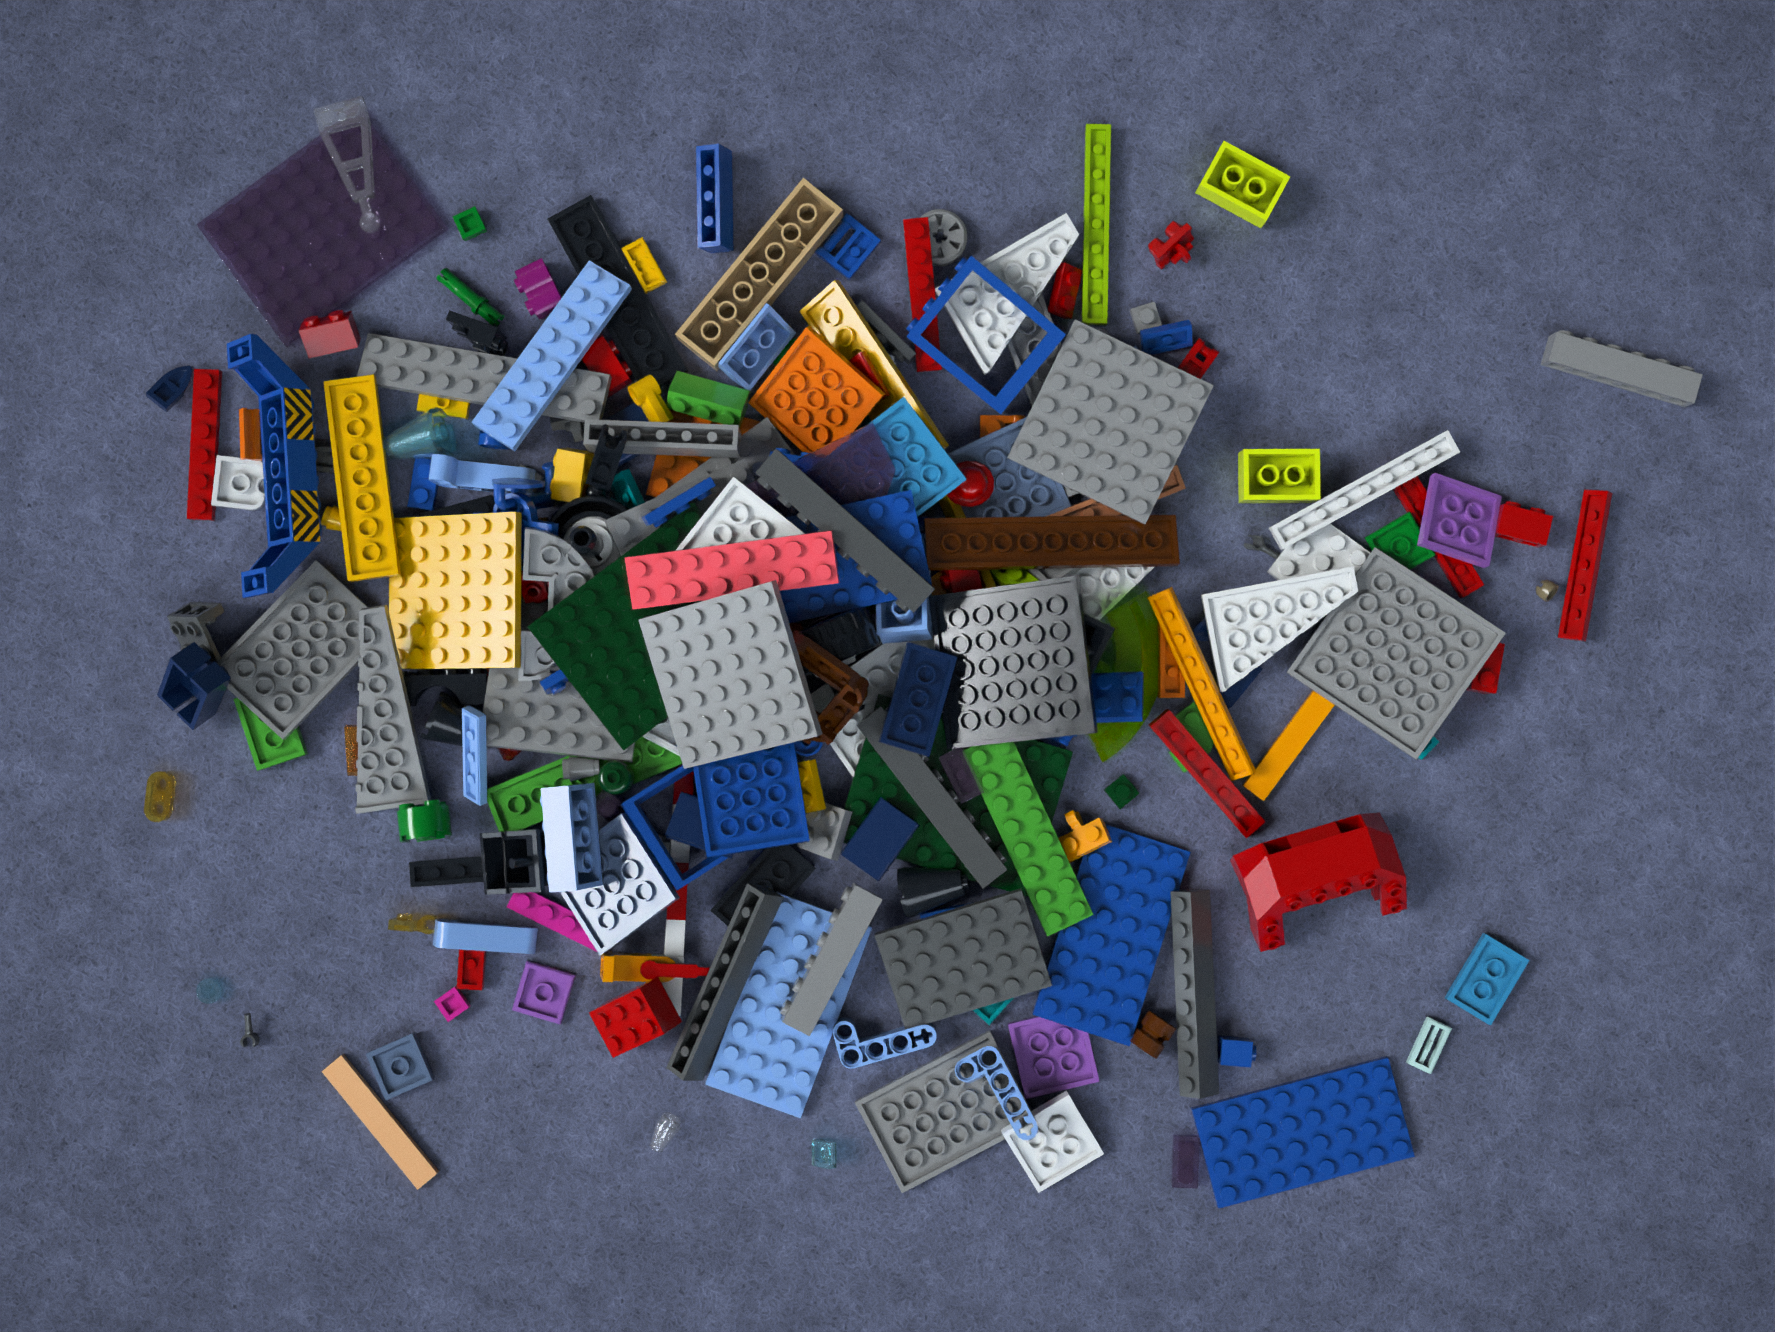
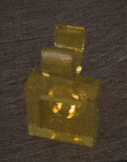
(405, 922)

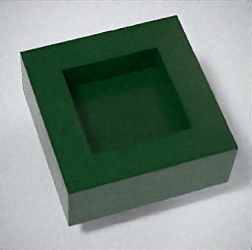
(1121, 791)

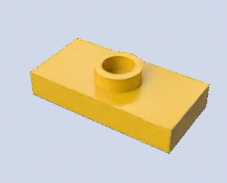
(644, 265)
(451, 407)

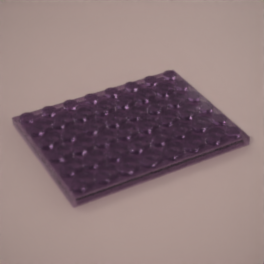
(299, 235)

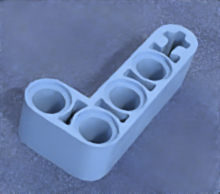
(476, 476)
(484, 937)
(886, 1039)
(1002, 1095)

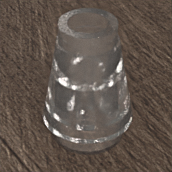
(665, 1130)

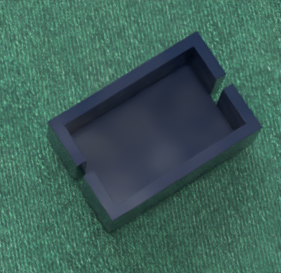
(191, 675)

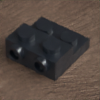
(482, 335)

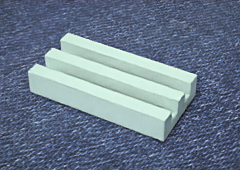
(1420, 1040)

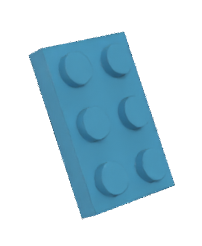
(1486, 979)

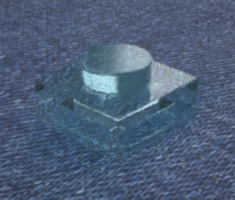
(824, 1153)

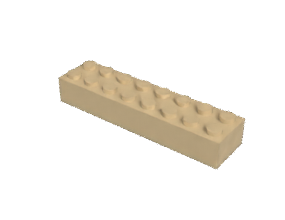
(760, 272)

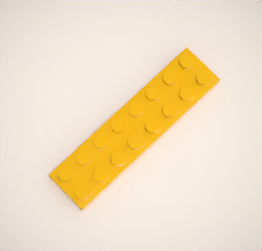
(845, 328)
(361, 478)

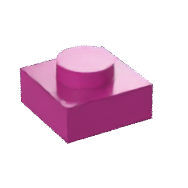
(452, 1003)

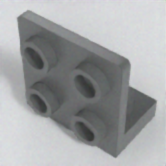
(190, 625)

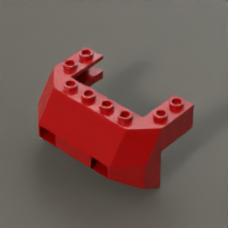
(1316, 868)

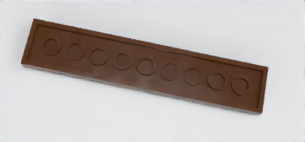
(1050, 542)

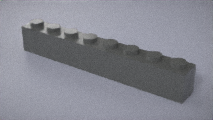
(849, 534)
(937, 803)
(724, 982)
(1194, 993)

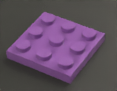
(1459, 520)
(1051, 1056)

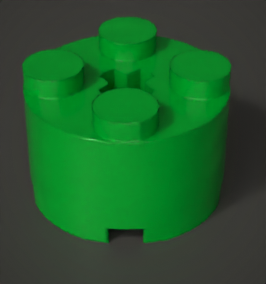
(424, 822)

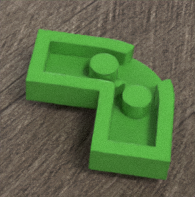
(1194, 724)

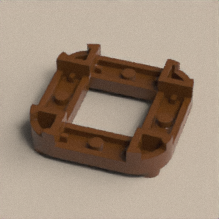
(849, 684)

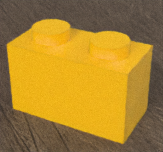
(570, 474)

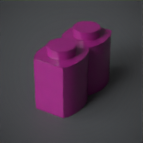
(539, 288)

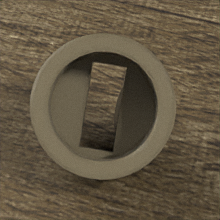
(1547, 590)

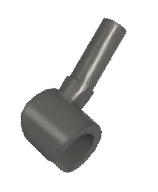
(1258, 544)
(249, 1032)

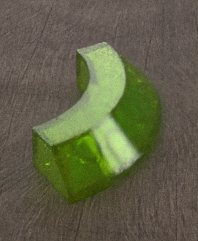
(1134, 651)

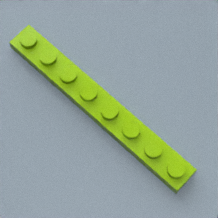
(1096, 224)

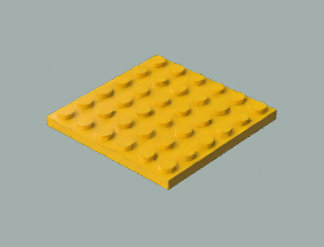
(458, 591)

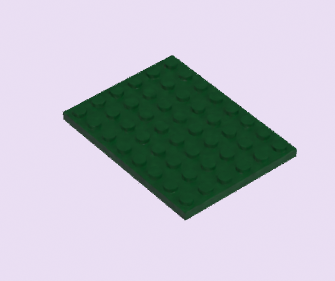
(601, 643)
(874, 779)

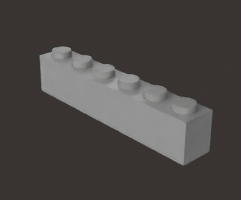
(1621, 369)
(669, 438)
(831, 958)

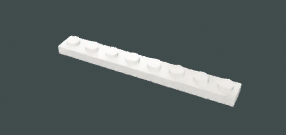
(1364, 490)

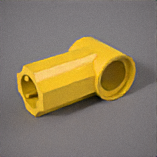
(647, 395)

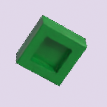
(469, 223)

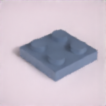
(400, 1066)

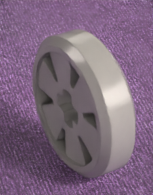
(954, 232)

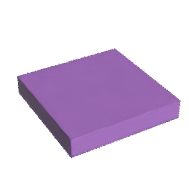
(543, 992)

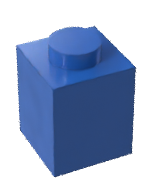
(1235, 1051)

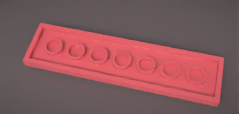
(731, 567)

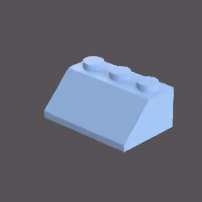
(756, 348)

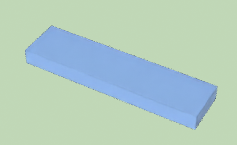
(474, 755)

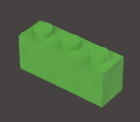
(707, 399)

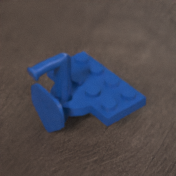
(525, 503)

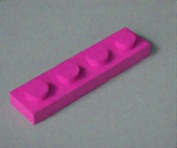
(550, 914)

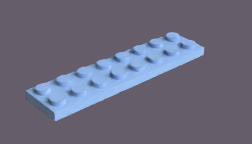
(551, 355)

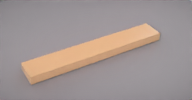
(380, 1121)

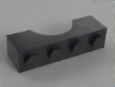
(468, 687)

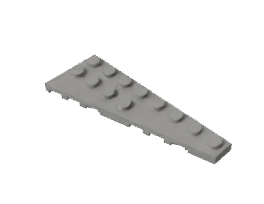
(387, 740)

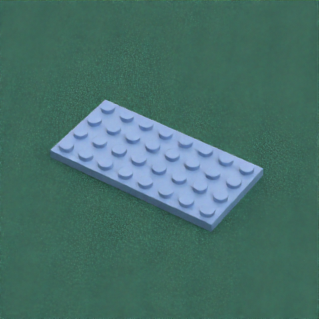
(759, 1052)

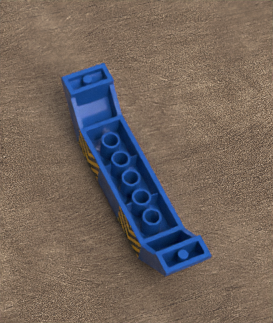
(287, 463)

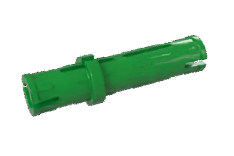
(478, 304)

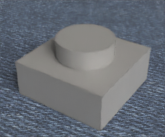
(1145, 317)

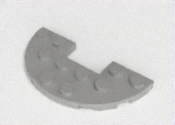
(555, 561)

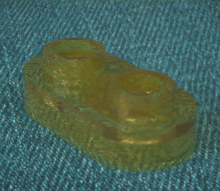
(157, 795)

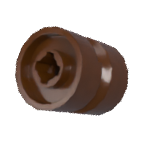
(1153, 1034)

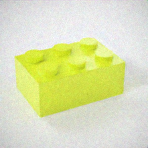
(1242, 184)
(1279, 475)

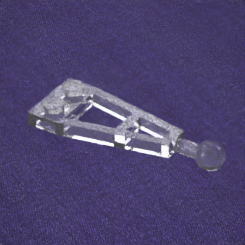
(341, 117)

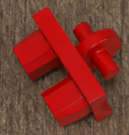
(1175, 248)

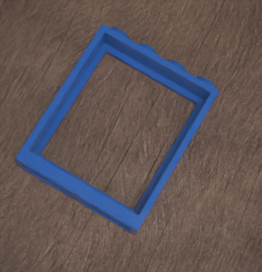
(1028, 367)
(652, 840)

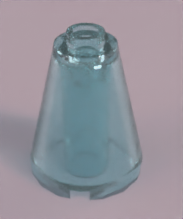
(421, 437)

